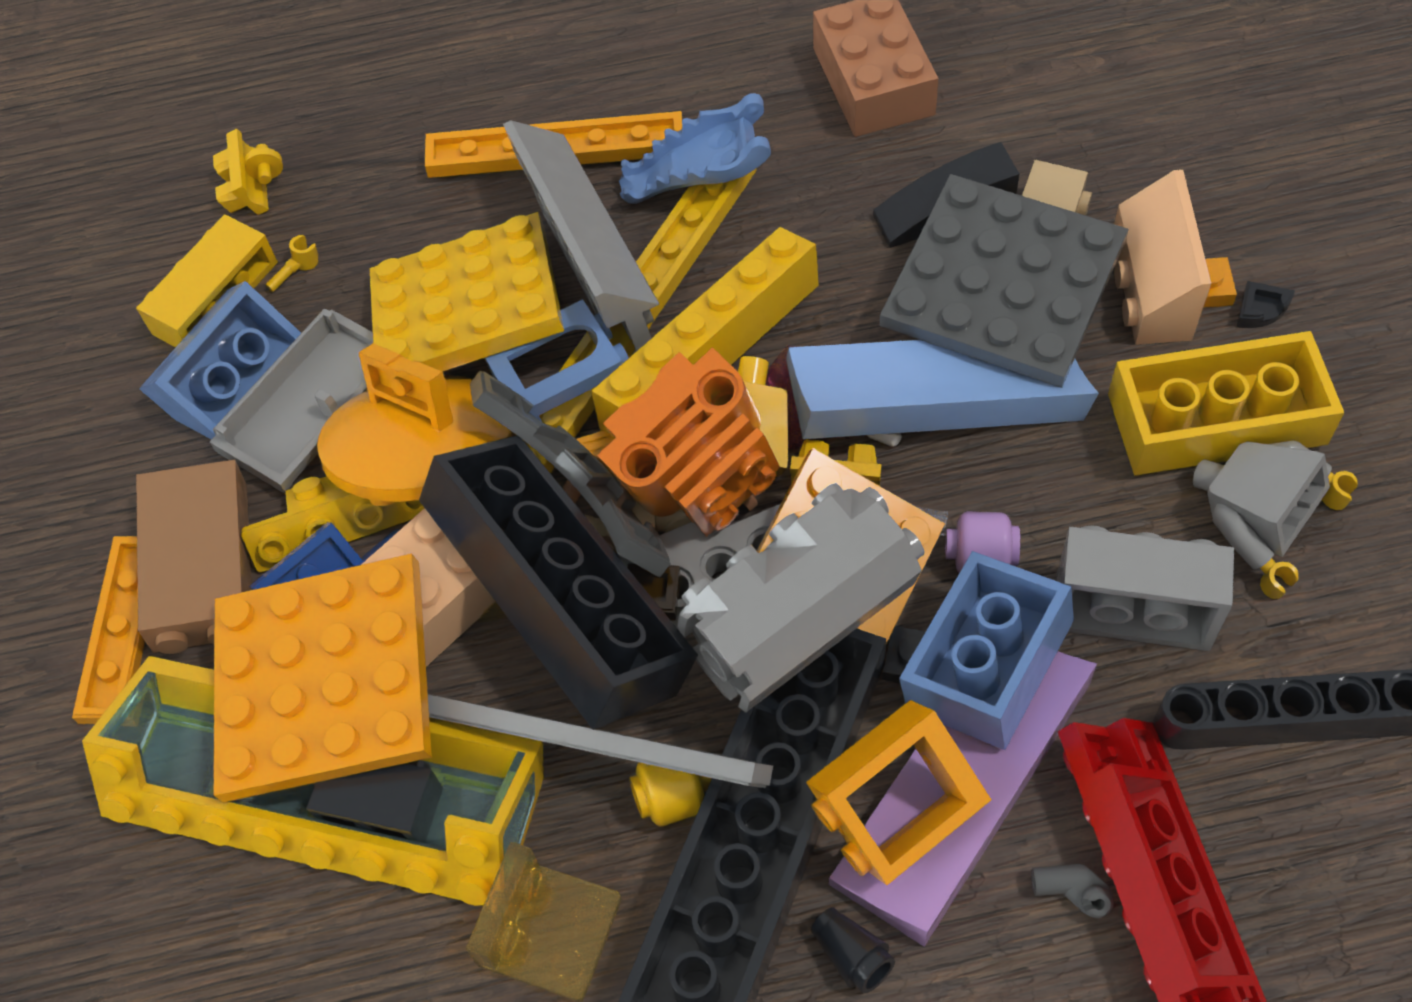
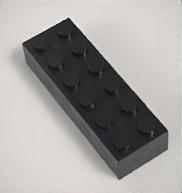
(557, 580)

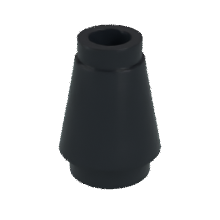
(853, 950)

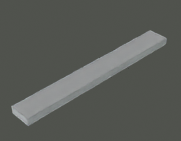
(601, 741)

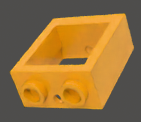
(834, 783)

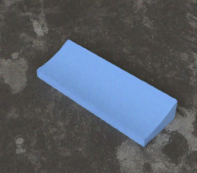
(921, 389)

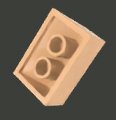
(1161, 263)

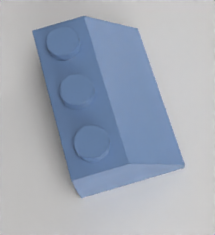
(220, 359)

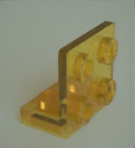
(543, 925)

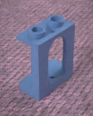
(572, 380)

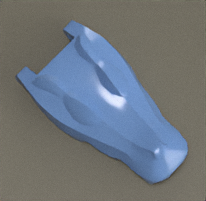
(705, 151)

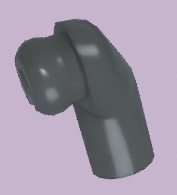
(1077, 884)

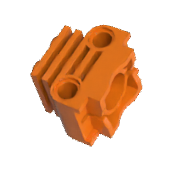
(691, 443)

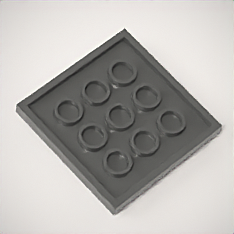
(1004, 279)

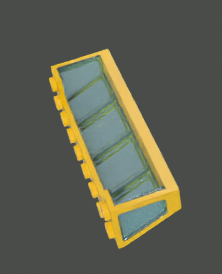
(157, 771)

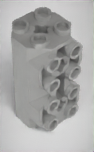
(800, 594)

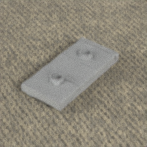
(280, 417)

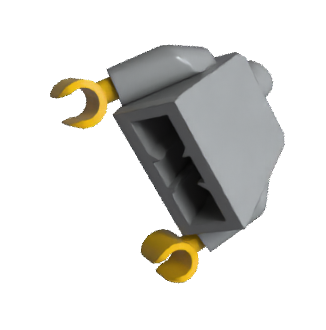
(1266, 500)

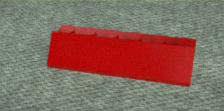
(1158, 864)

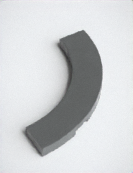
(584, 471)

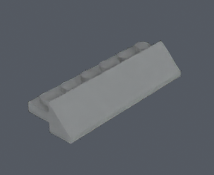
(584, 230)

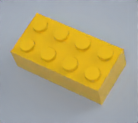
(1216, 397)

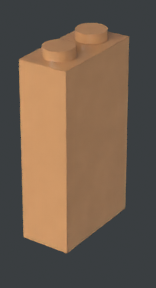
(189, 551)

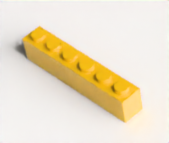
(725, 317)

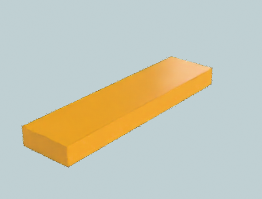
(115, 642)

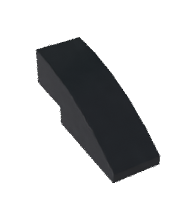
(907, 211)

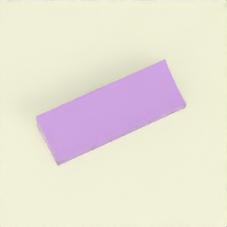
(926, 890)

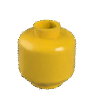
(667, 793)

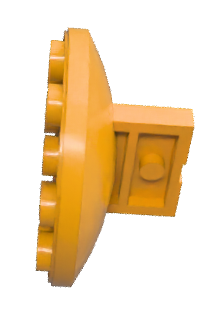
(388, 435)

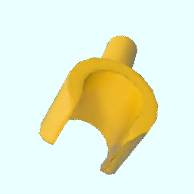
(301, 258)

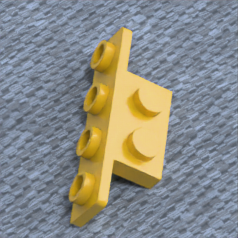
(309, 507)

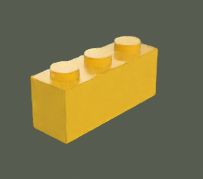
(219, 261)

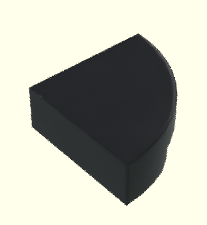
(1263, 305)

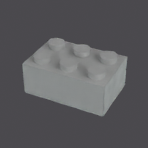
(1147, 586)

